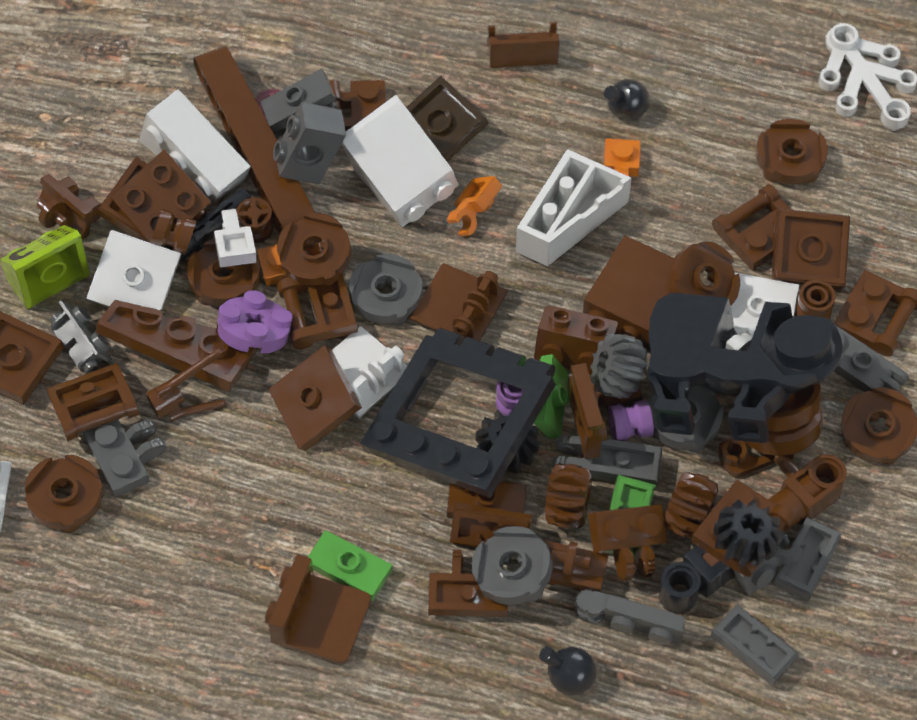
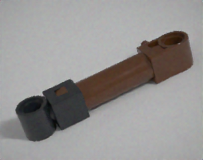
(800, 493)

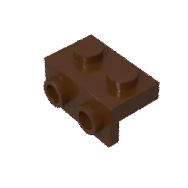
(571, 336)

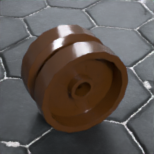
(794, 424)

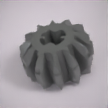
(618, 366)

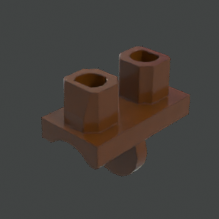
(62, 206)
(576, 566)

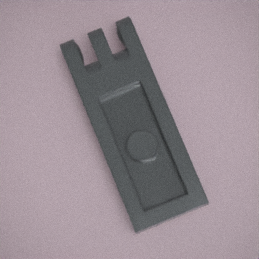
(866, 367)

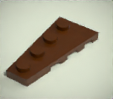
(174, 341)

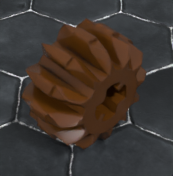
(568, 496)
(690, 504)

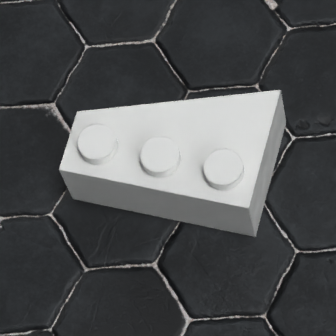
(194, 146)
(570, 207)

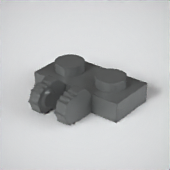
(117, 457)

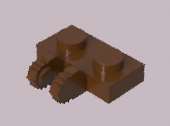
(629, 529)
(460, 594)

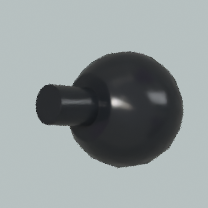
(627, 99)
(569, 669)

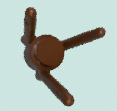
(167, 396)

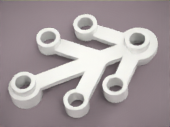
(868, 74)

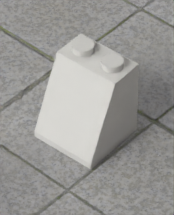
(399, 162)

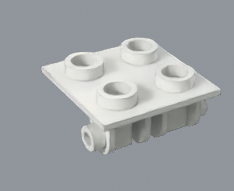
(369, 367)

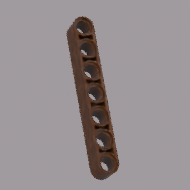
(250, 135)

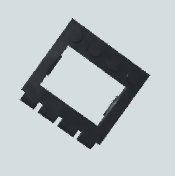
(443, 456)

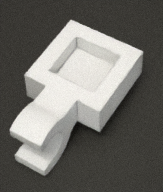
(234, 243)

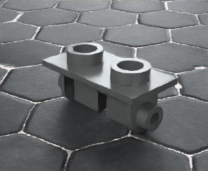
(74, 326)

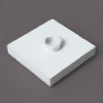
(133, 272)
(752, 296)

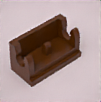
(523, 48)

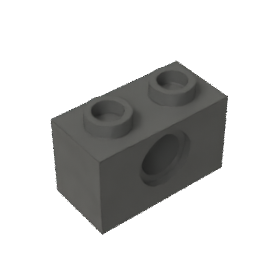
(309, 143)

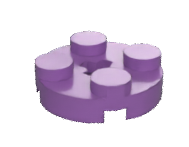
(254, 323)

